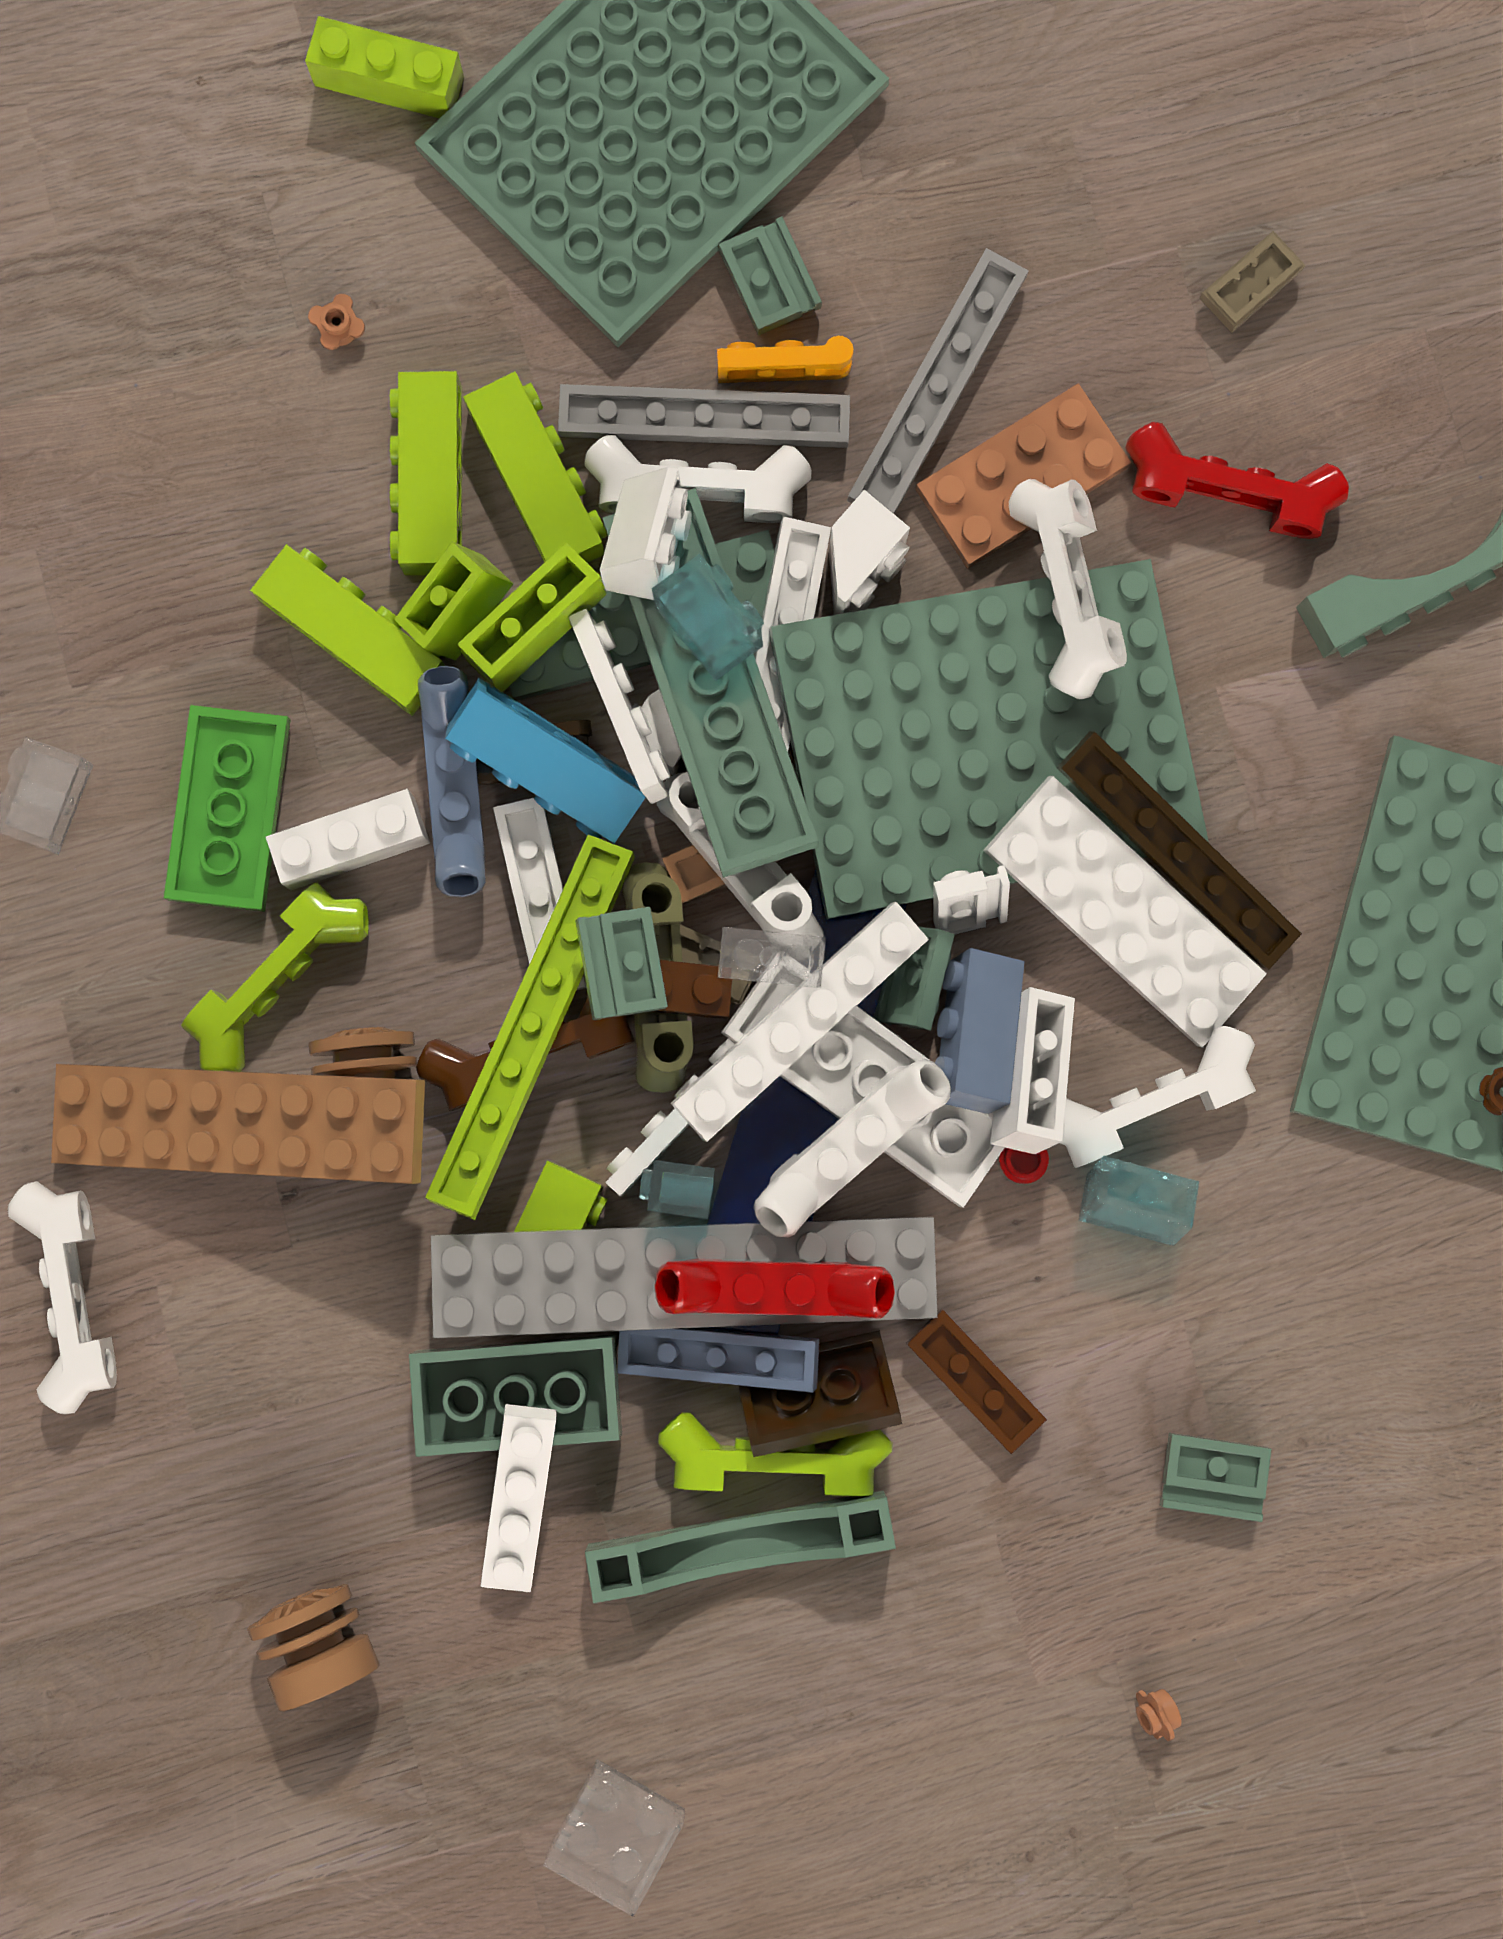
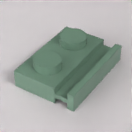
(770, 276)
(621, 963)
(914, 988)
(1215, 1477)

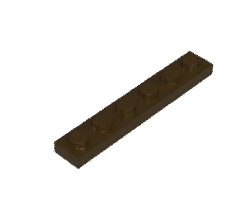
(1178, 850)

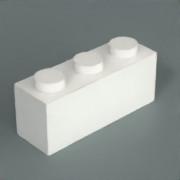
(347, 840)
(1039, 1076)

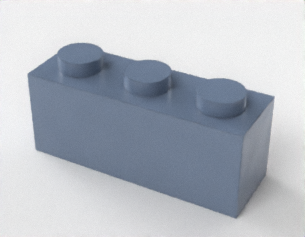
(980, 1029)

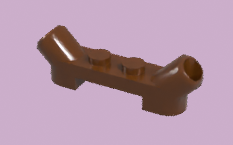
(458, 1070)

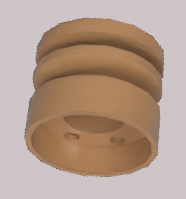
(364, 1053)
(313, 1647)

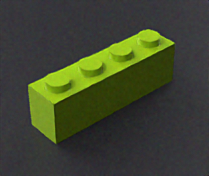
(428, 468)
(532, 469)
(345, 626)

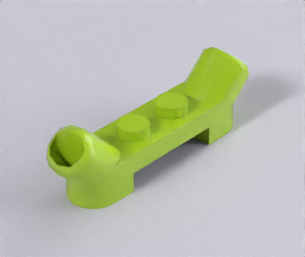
(220, 1021)
(702, 1460)

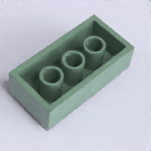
(464, 1392)

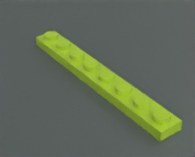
(527, 1032)

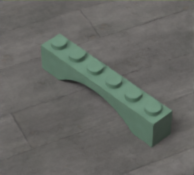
(1359, 606)
(740, 1543)

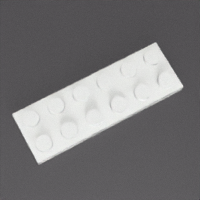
(1124, 911)
(943, 1149)

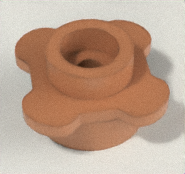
(340, 335)
(1158, 1714)

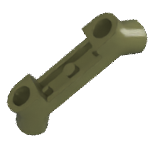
(661, 1038)

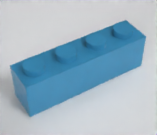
(544, 761)

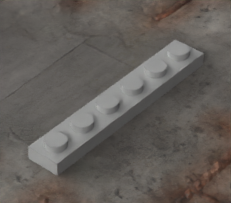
(940, 380)
(704, 415)

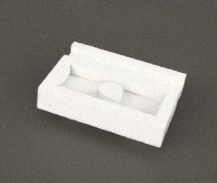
(968, 899)

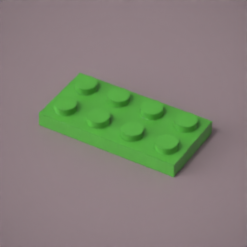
(227, 808)

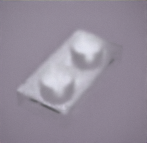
(771, 957)

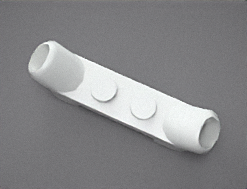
(765, 492)
(1092, 641)
(765, 891)
(1218, 1081)
(850, 1145)
(83, 1362)

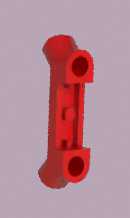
(1296, 506)
(774, 1288)

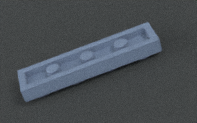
(721, 1357)

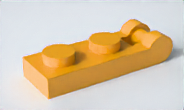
(785, 361)

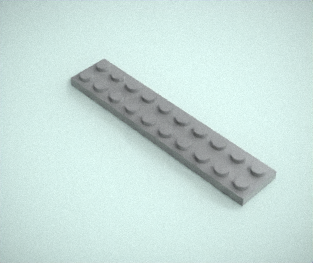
(608, 1274)

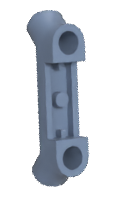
(451, 788)

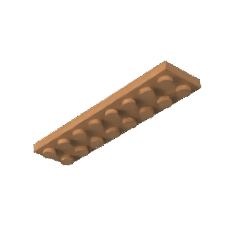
(239, 1122)

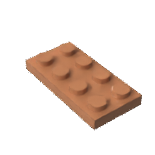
(1049, 445)

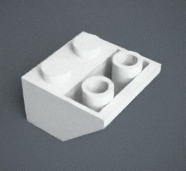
(646, 533)
(864, 548)

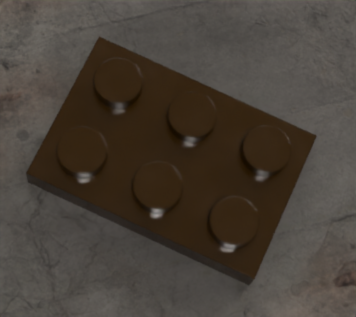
(850, 1399)

